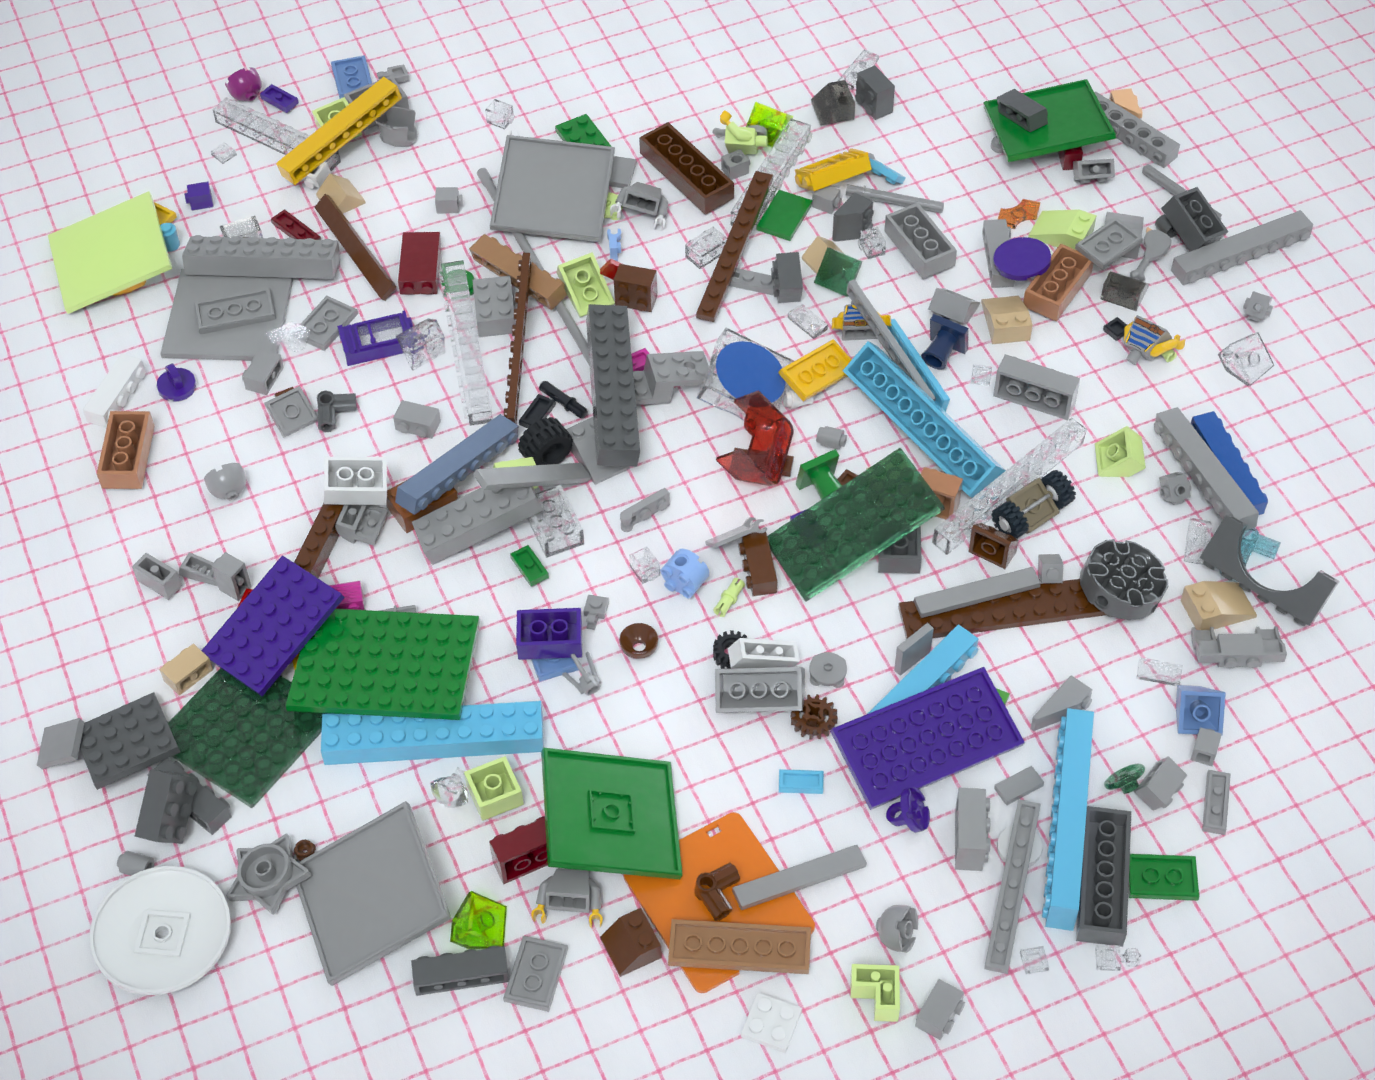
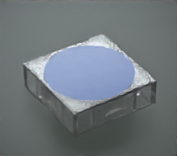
(740, 368)

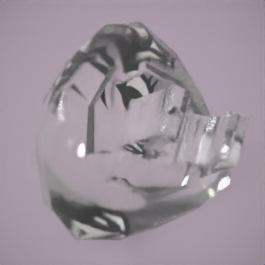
(450, 790)

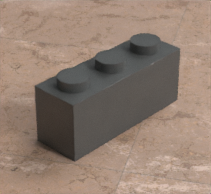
(1022, 110)

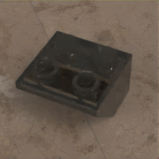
(834, 103)

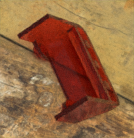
(768, 445)

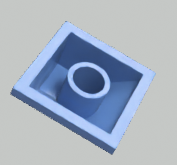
(1199, 708)

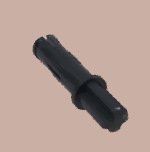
(569, 403)

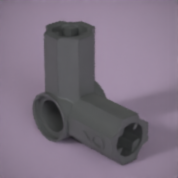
(329, 404)

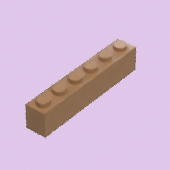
(504, 262)

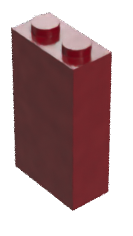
(419, 263)

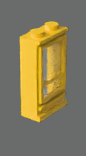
(833, 169)

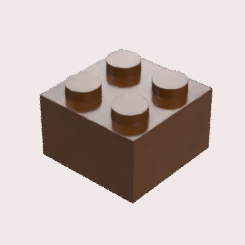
(635, 287)

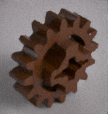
(814, 717)

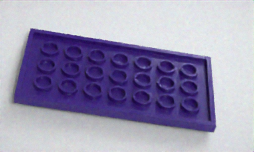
(927, 737)

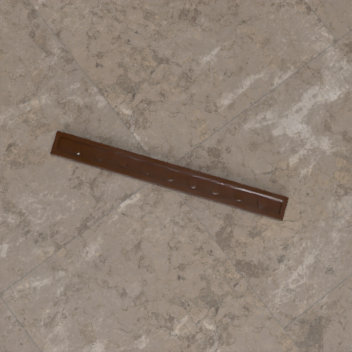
(734, 246)
(518, 331)

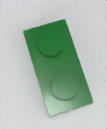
(529, 565)

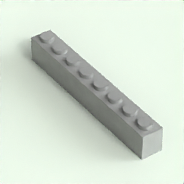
(1241, 247)
(1204, 467)

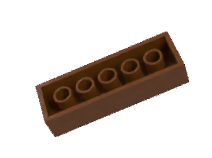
(686, 168)

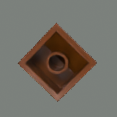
(992, 545)
(631, 942)

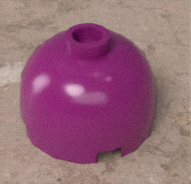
(244, 84)

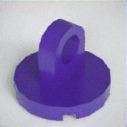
(176, 383)
(912, 810)

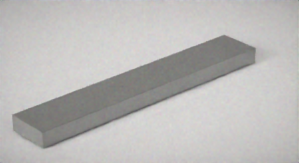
(976, 592)
(799, 877)

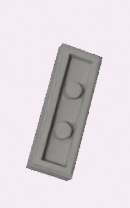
(1216, 802)

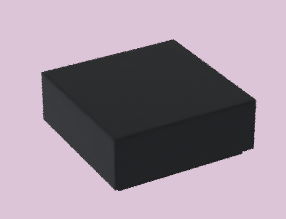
(1115, 328)

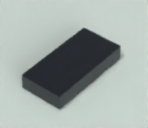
(538, 409)

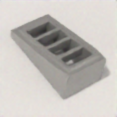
(192, 559)

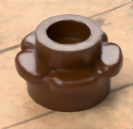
(304, 845)

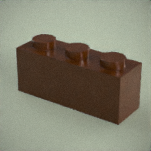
(758, 564)

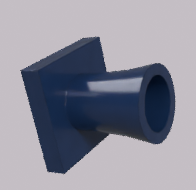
(945, 337)

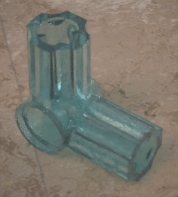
(1254, 542)

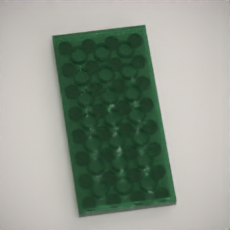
(854, 524)

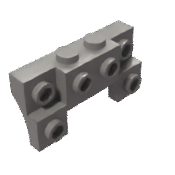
(1239, 649)

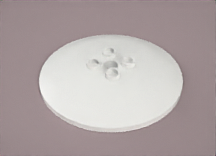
(142, 906)

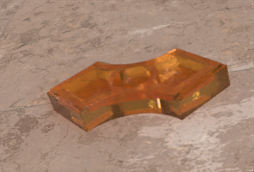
(1024, 211)

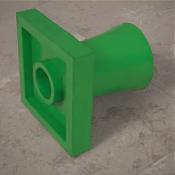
(820, 474)

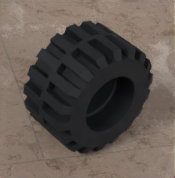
(546, 442)

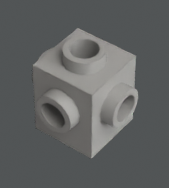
(1263, 300)
(1175, 487)

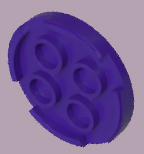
(1022, 258)

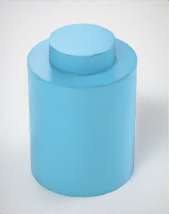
(170, 236)

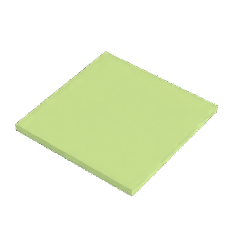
(109, 252)

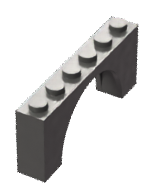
(1225, 555)

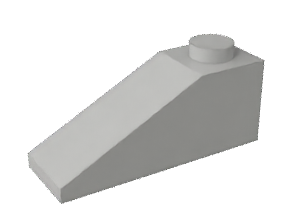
(1071, 695)

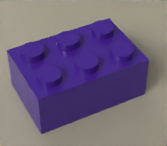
(549, 633)

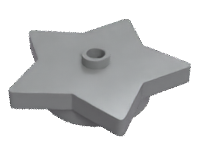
(267, 873)

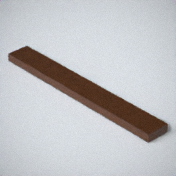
(355, 247)

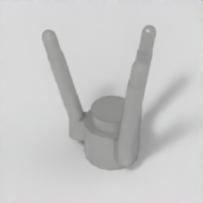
(588, 683)

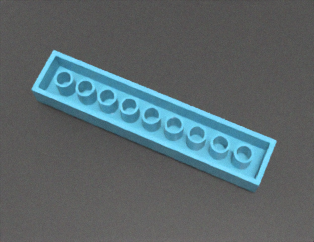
(922, 419)
(479, 732)
(1068, 820)

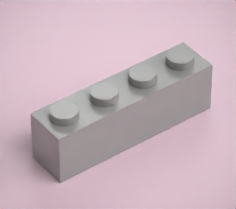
(994, 234)

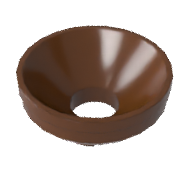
(636, 634)

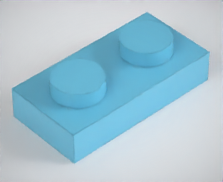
(891, 175)

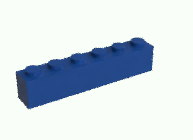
(1221, 444)

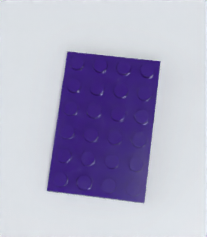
(272, 625)

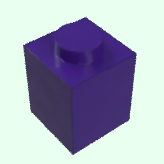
(199, 196)

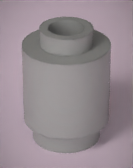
(831, 437)

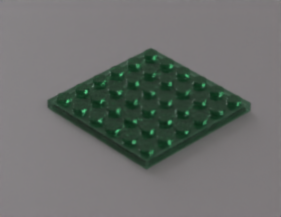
(241, 737)

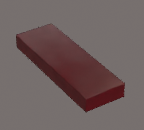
(293, 227)

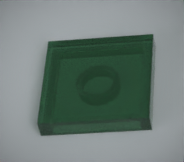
(837, 271)

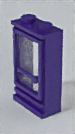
(373, 338)

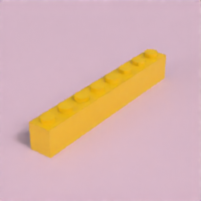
(339, 130)

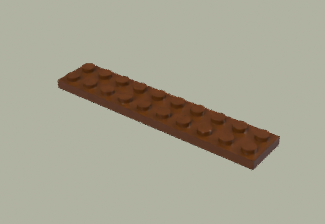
(1032, 607)

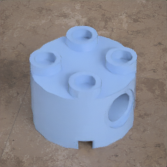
(684, 573)

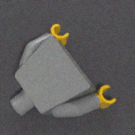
(571, 892)

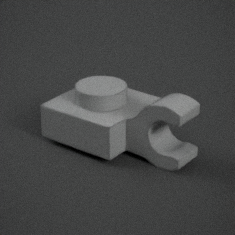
(398, 72)
(595, 608)

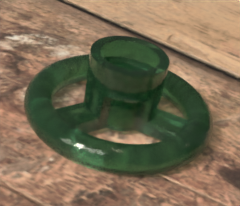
(1125, 778)

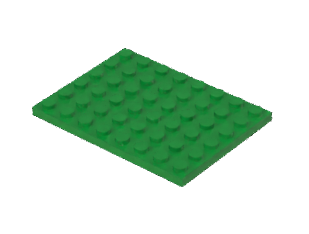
(386, 665)

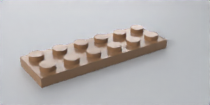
(739, 946)

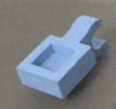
(615, 246)

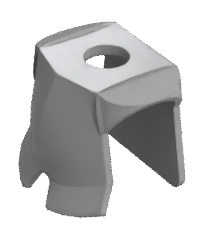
(400, 128)

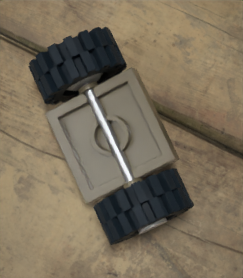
(1034, 504)

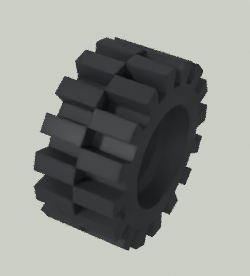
(721, 644)

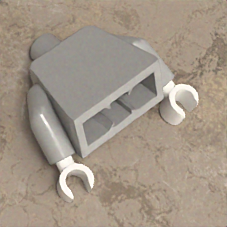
(643, 199)

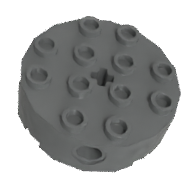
(1123, 579)

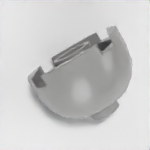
(226, 482)
(897, 926)

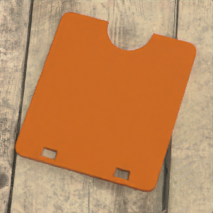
(675, 898)

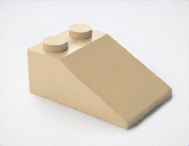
(1007, 319)
(1216, 604)

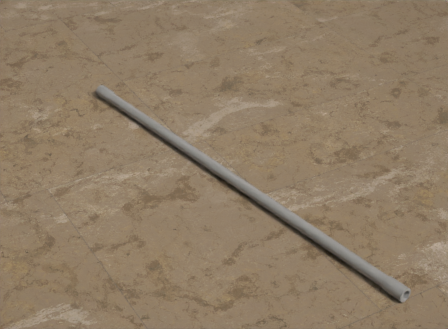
(487, 181)

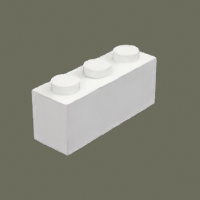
(763, 653)

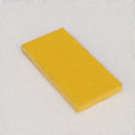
(816, 370)

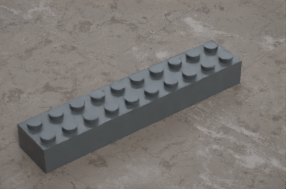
(612, 386)

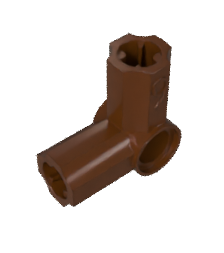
(713, 897)

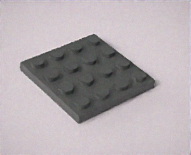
(126, 741)

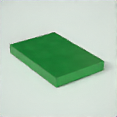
(784, 215)
(1163, 877)

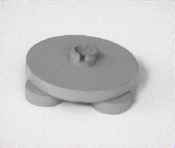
(828, 670)

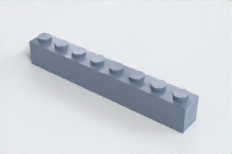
(456, 464)

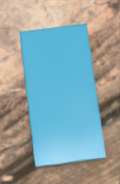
(801, 781)

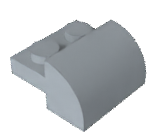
(361, 523)

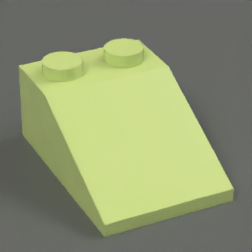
(1063, 227)
(584, 283)

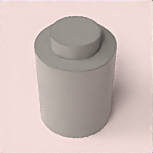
(132, 863)

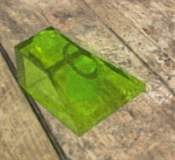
(479, 923)

